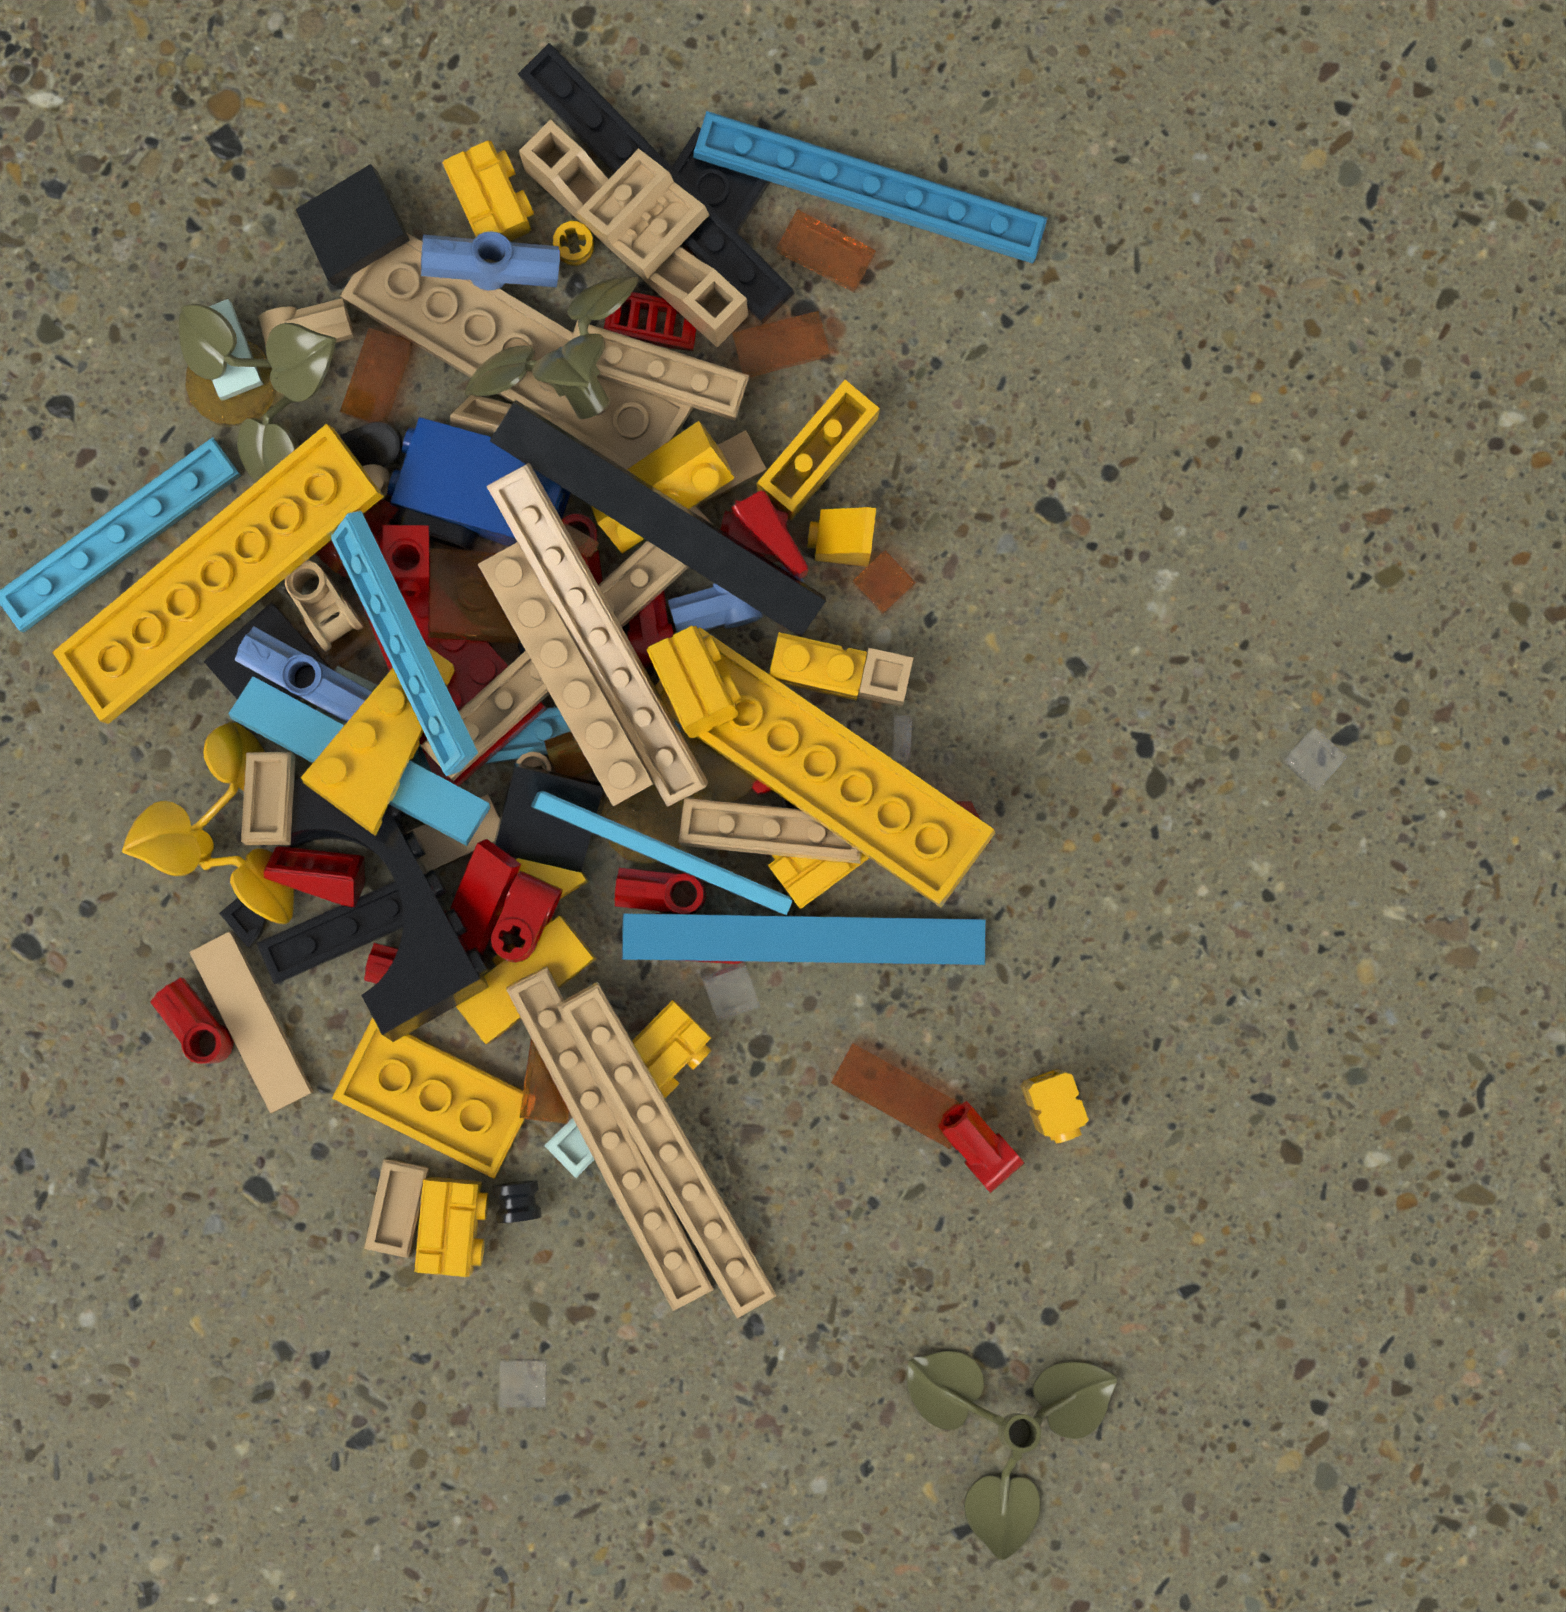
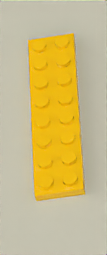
(216, 574)
(844, 782)

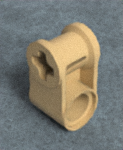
(324, 610)

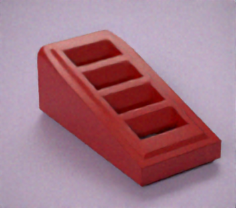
(653, 304)
(764, 523)
(319, 873)

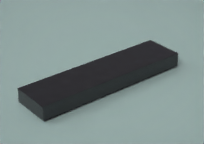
(332, 934)

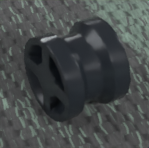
(517, 1201)

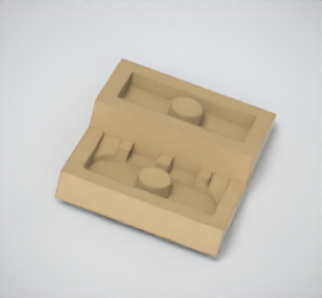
(643, 213)

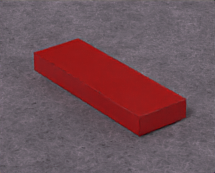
(484, 892)

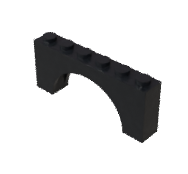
(433, 960)

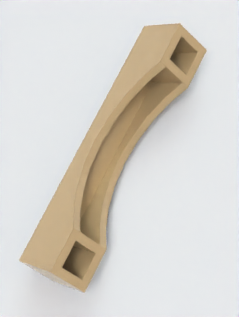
(681, 280)
(565, 674)

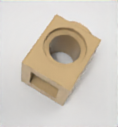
(885, 677)

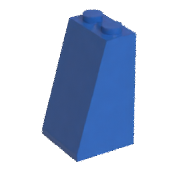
(449, 475)

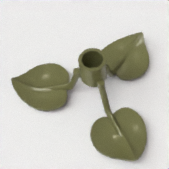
(570, 367)
(298, 369)
(1072, 1399)

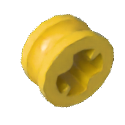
(583, 234)

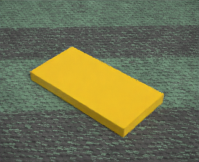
(433, 1098)

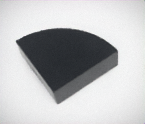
(244, 922)

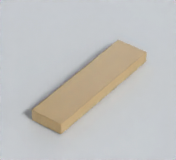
(669, 374)
(761, 831)
(251, 1022)

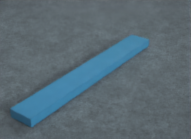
(869, 187)
(803, 939)

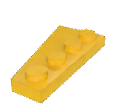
(371, 751)

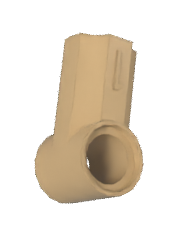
(324, 318)

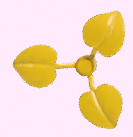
(171, 845)

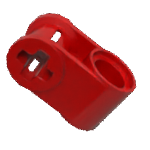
(527, 908)

